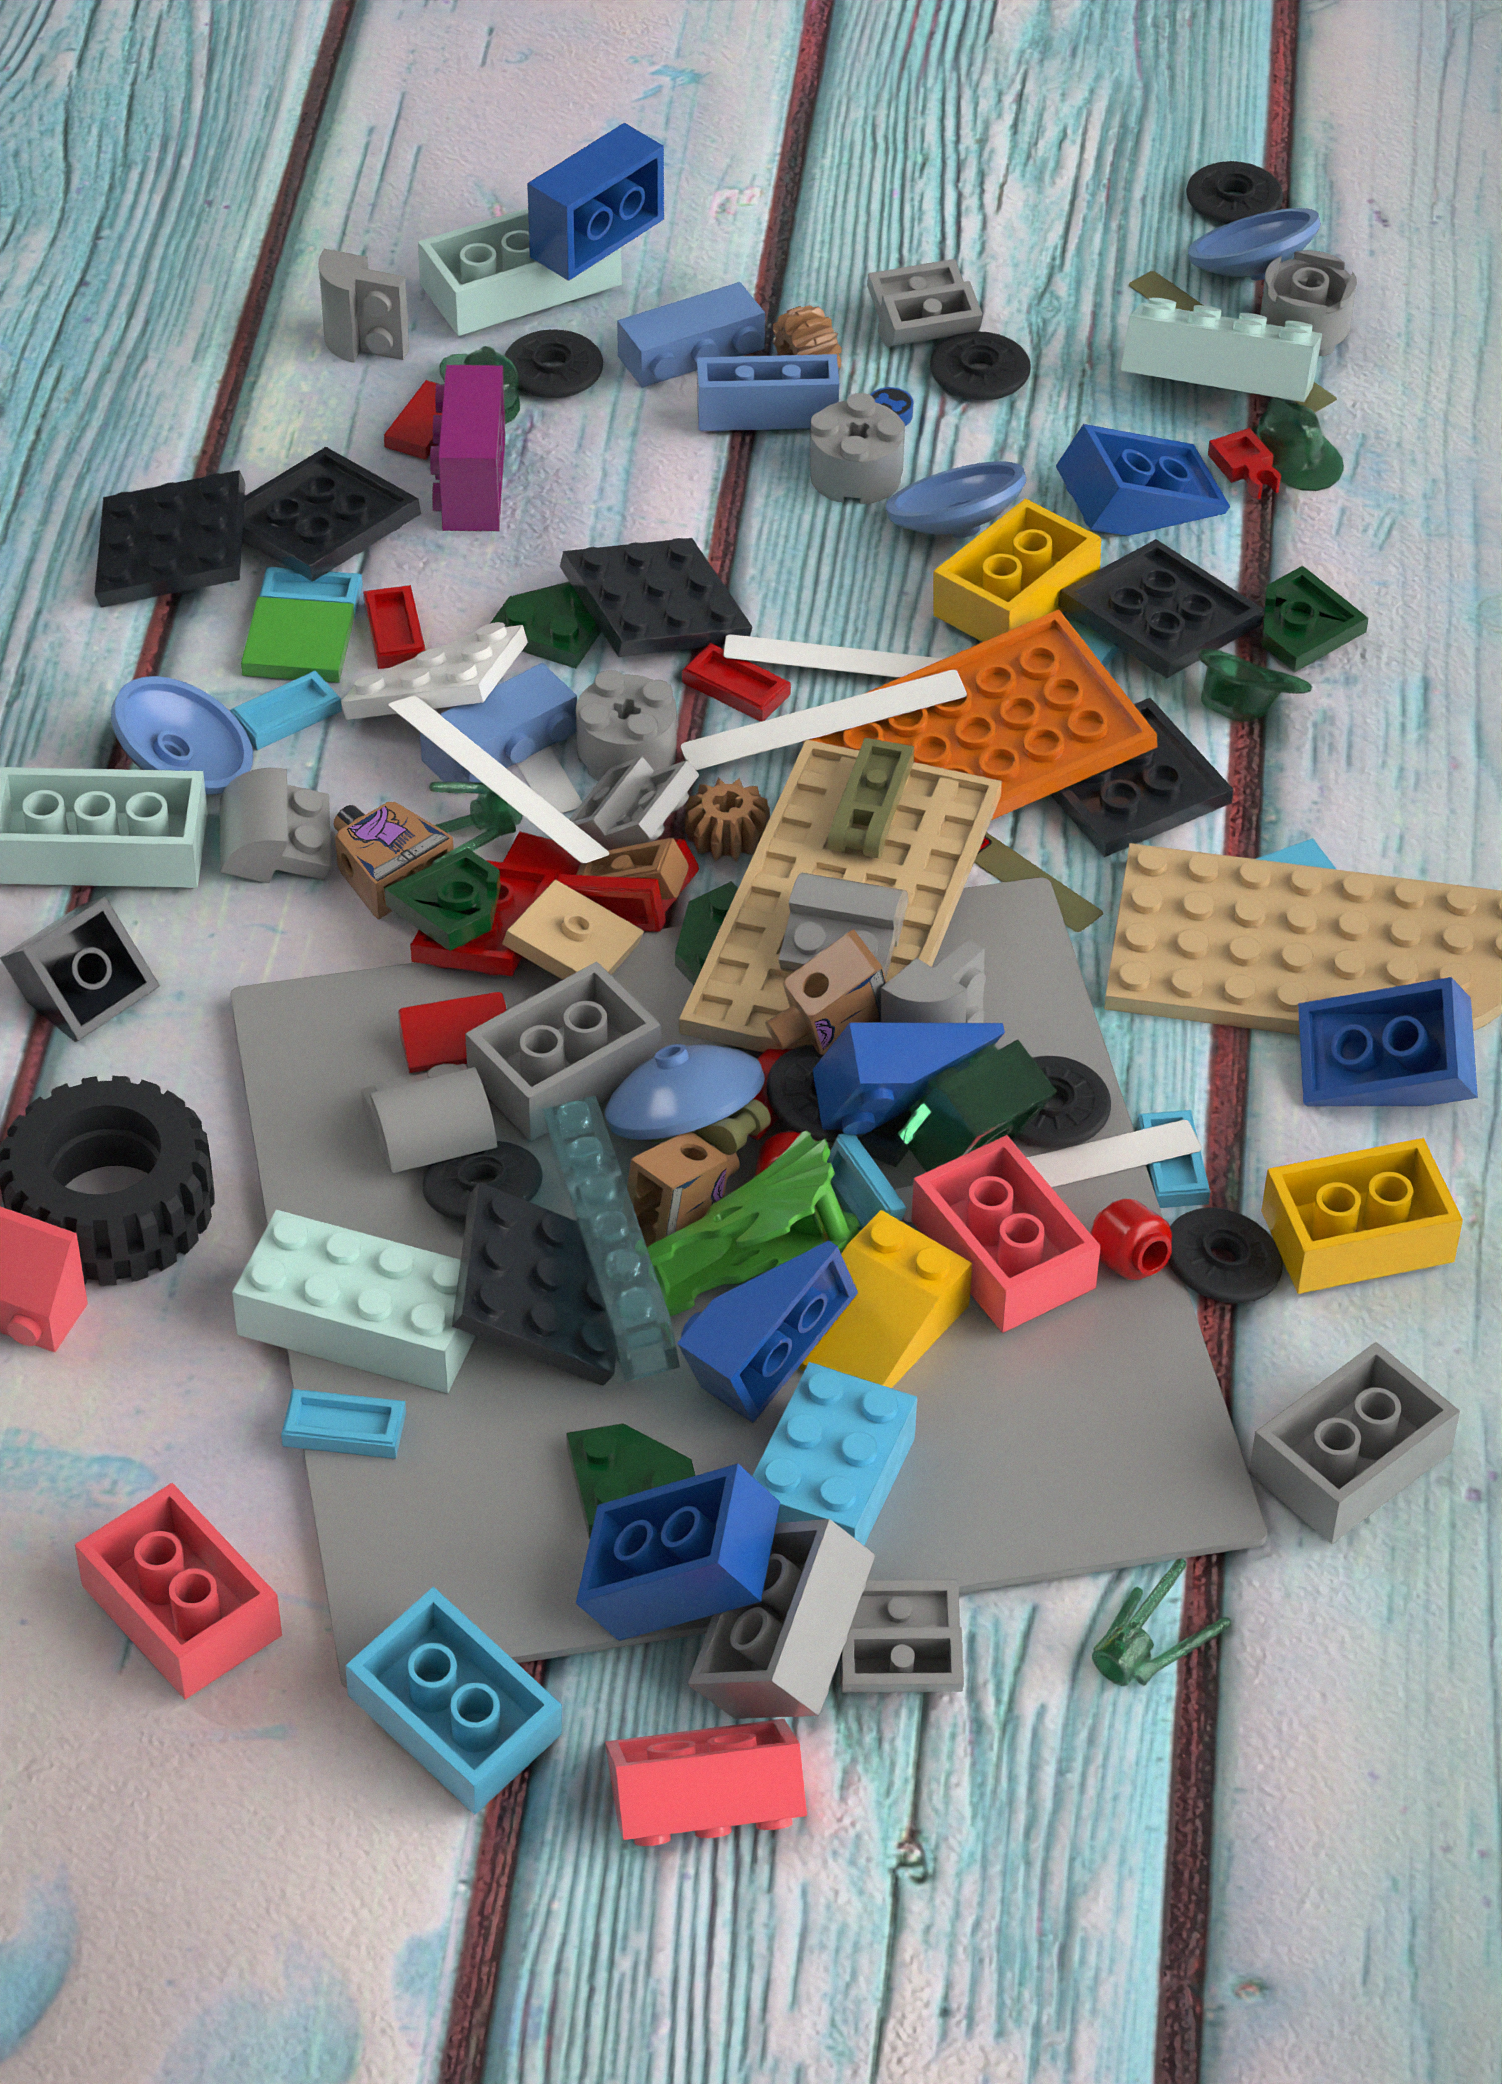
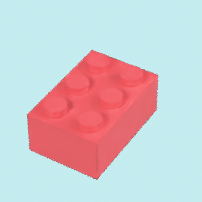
(1013, 1230)
(179, 1590)

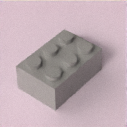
(562, 1047)
(1353, 1442)
(785, 1649)

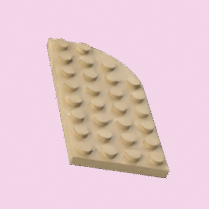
(924, 852)
(1259, 936)

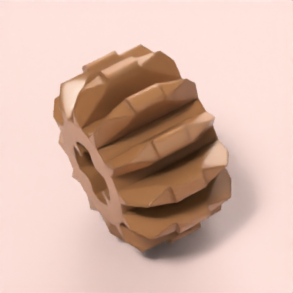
(805, 333)
(726, 819)

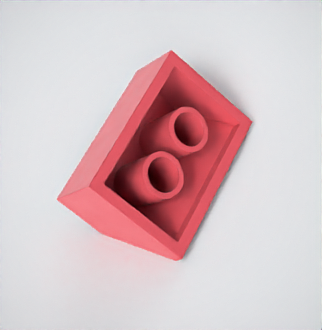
(38, 1281)
(706, 1781)

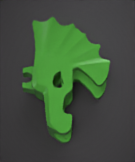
(755, 1225)

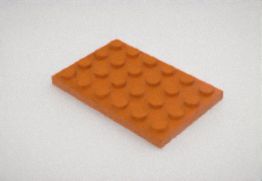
(1032, 715)

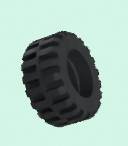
(104, 1127)

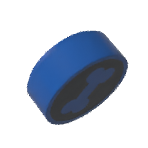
(896, 400)

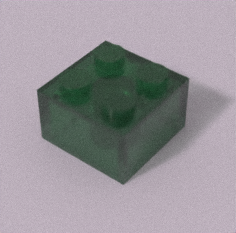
(977, 1105)

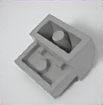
(923, 303)
(362, 307)
(633, 802)
(273, 827)
(831, 907)
(938, 994)
(430, 1116)
(904, 1638)

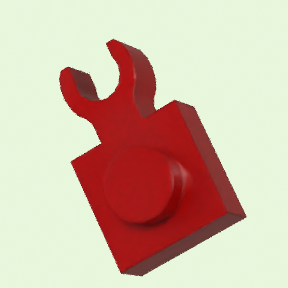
(1247, 458)

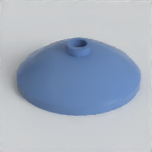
(1254, 242)
(957, 499)
(180, 729)
(683, 1091)

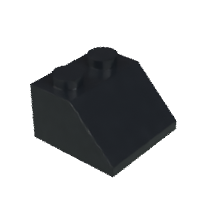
(81, 969)

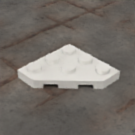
(441, 676)

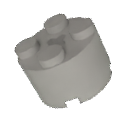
(1311, 291)
(856, 450)
(625, 720)

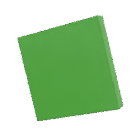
(297, 638)

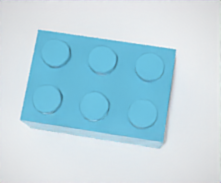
(838, 1450)
(454, 1700)

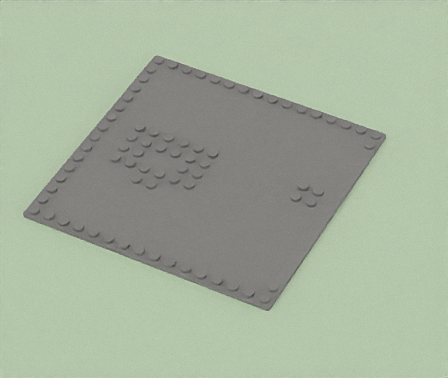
(1032, 1448)

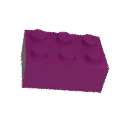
(469, 448)

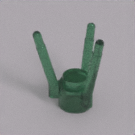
(486, 813)
(1127, 1647)

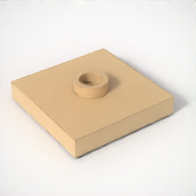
(571, 932)

